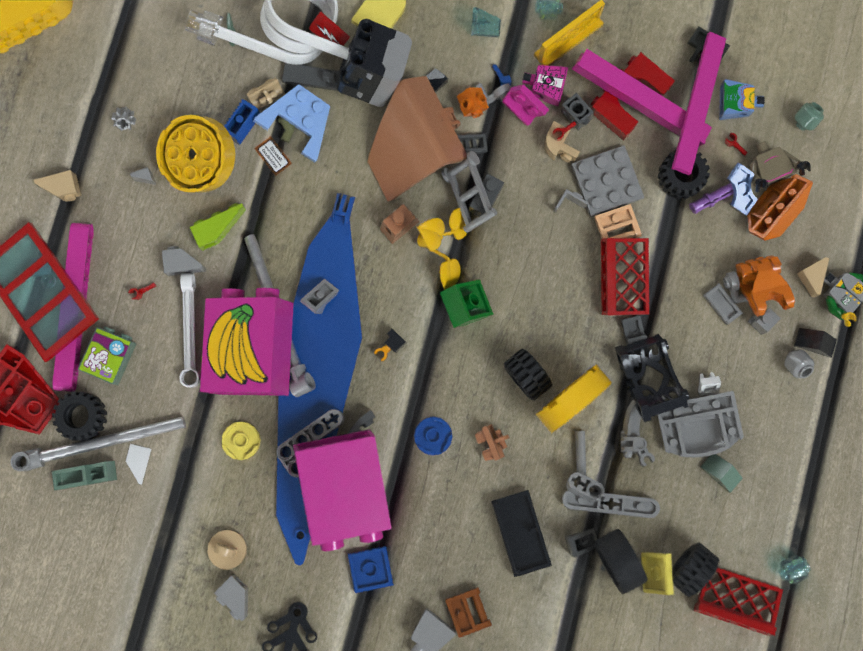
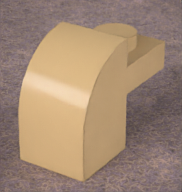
(556, 147)

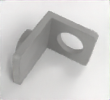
(574, 197)

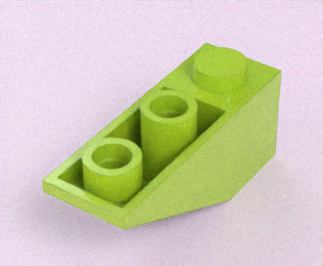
(214, 229)

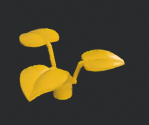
(430, 237)

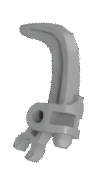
(630, 438)

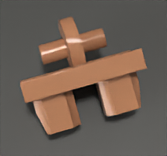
(495, 441)

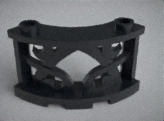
(645, 404)

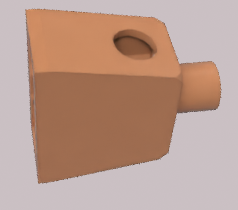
(398, 223)

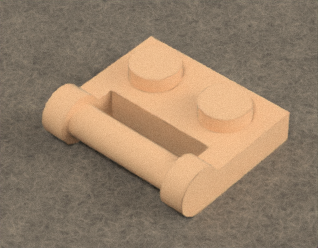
(618, 219)

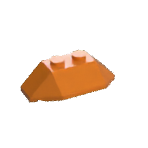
(778, 207)

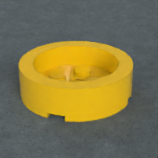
(213, 149)
(574, 398)

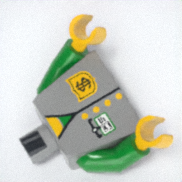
(844, 295)

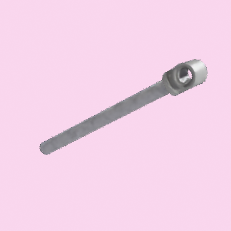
(301, 381)
(36, 457)

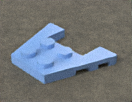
(302, 111)

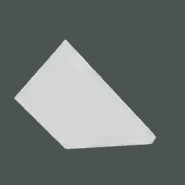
(137, 461)

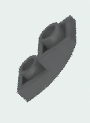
(365, 421)

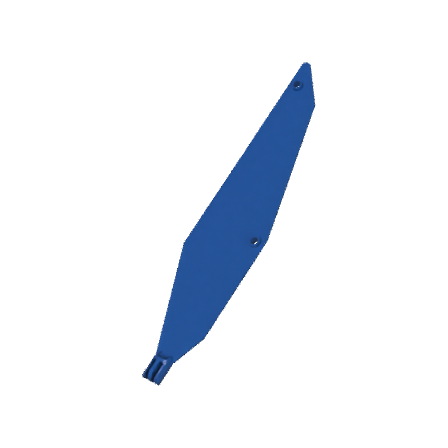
(329, 350)

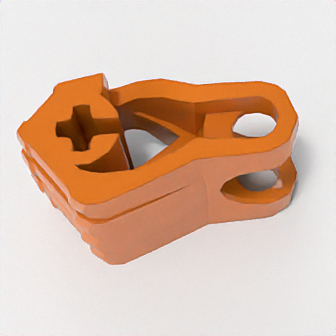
(762, 282)

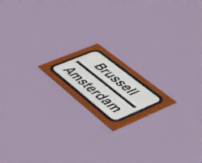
(273, 156)

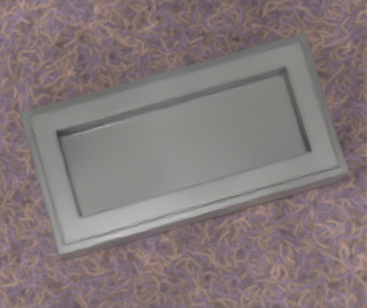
(722, 304)

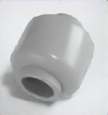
(799, 364)

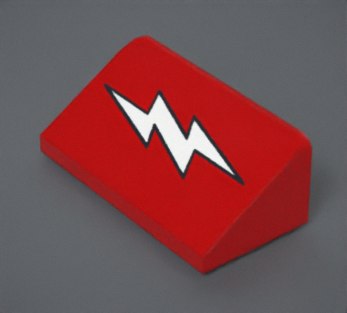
(327, 29)

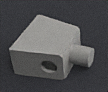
(431, 633)

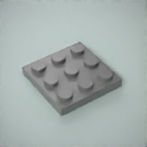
(607, 181)

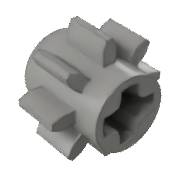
(123, 118)

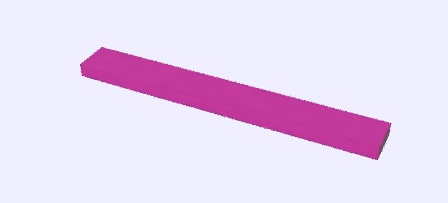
(699, 103)

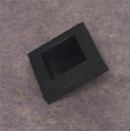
(437, 79)

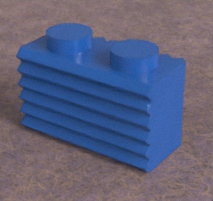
(241, 121)

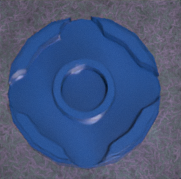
(433, 436)

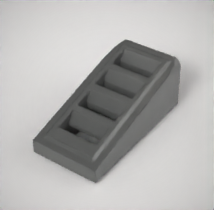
(473, 137)

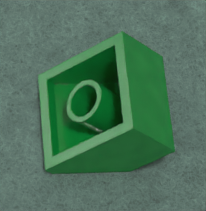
(466, 303)

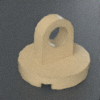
(227, 549)

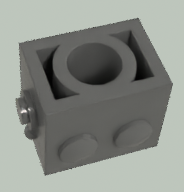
(577, 110)

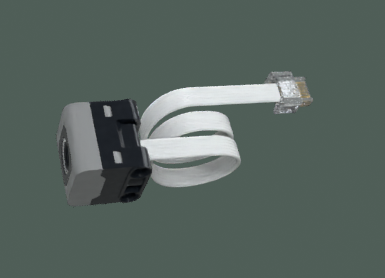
(369, 64)

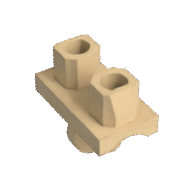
(265, 93)

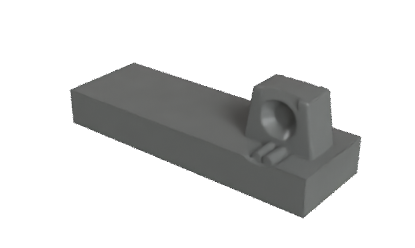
(310, 76)

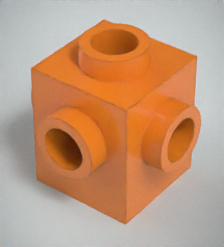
(472, 102)

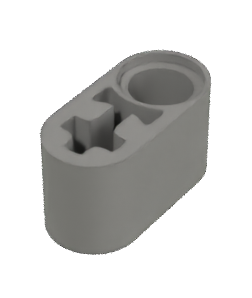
(582, 480)

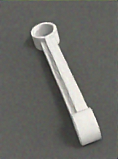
(188, 287)

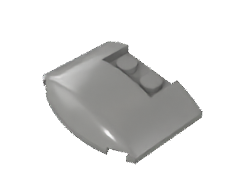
(702, 428)

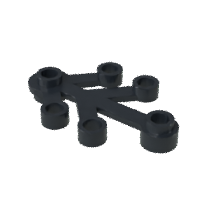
(291, 635)

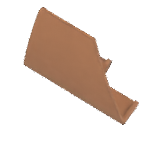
(413, 138)

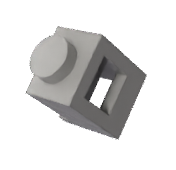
(764, 322)

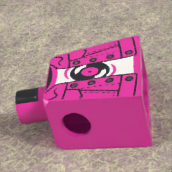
(547, 83)

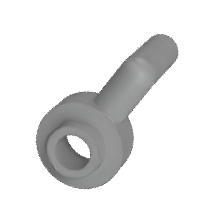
(498, 93)
(731, 282)

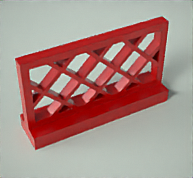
(609, 273)
(739, 618)

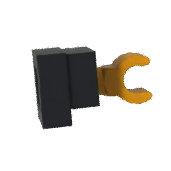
(394, 342)

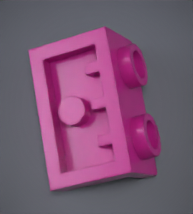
(524, 104)

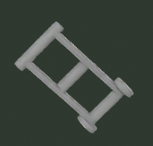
(449, 176)

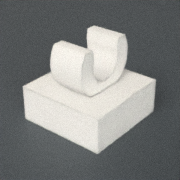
(709, 385)

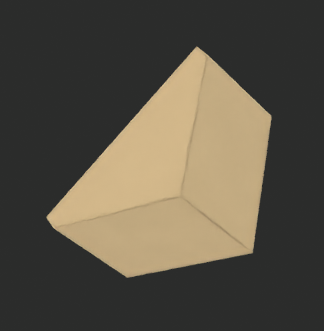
(814, 276)

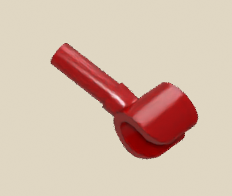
(564, 130)
(734, 143)
(140, 292)

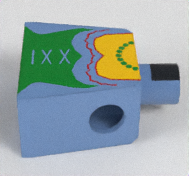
(738, 100)

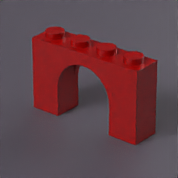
(607, 107)

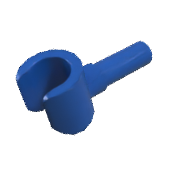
(502, 79)

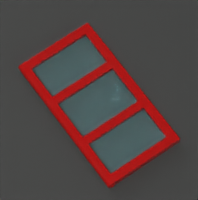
(41, 293)

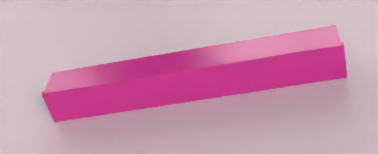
(633, 93)

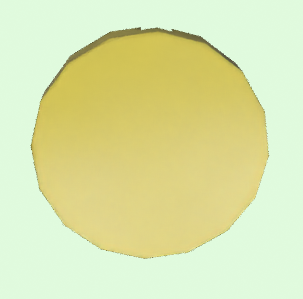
(241, 440)

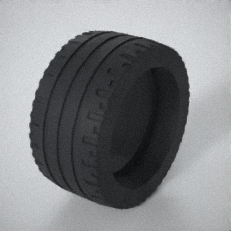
(620, 561)

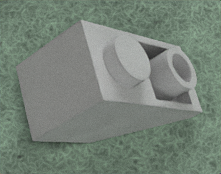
(235, 596)

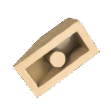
(62, 185)

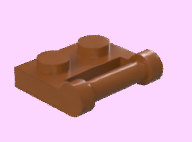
(462, 615)

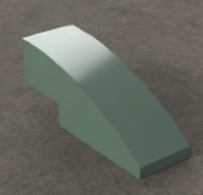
(84, 475)

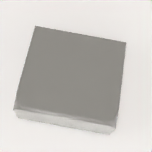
(144, 175)

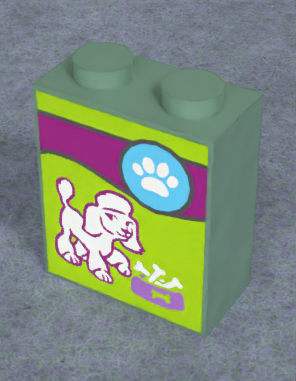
(107, 355)

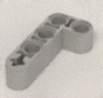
(288, 462)

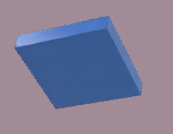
(370, 569)

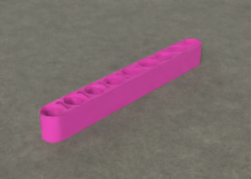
(78, 268)

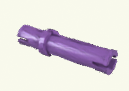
(710, 199)

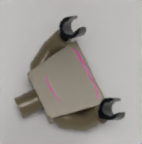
(774, 166)

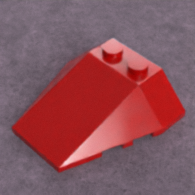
(24, 394)

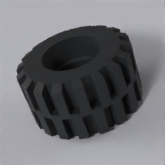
(680, 188)
(528, 374)
(64, 416)
(694, 569)

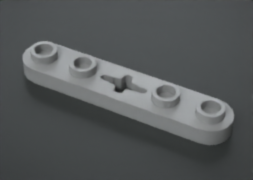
(629, 504)

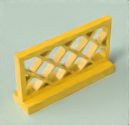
(570, 35)

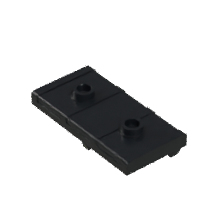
(521, 533)

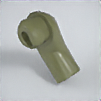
(288, 130)

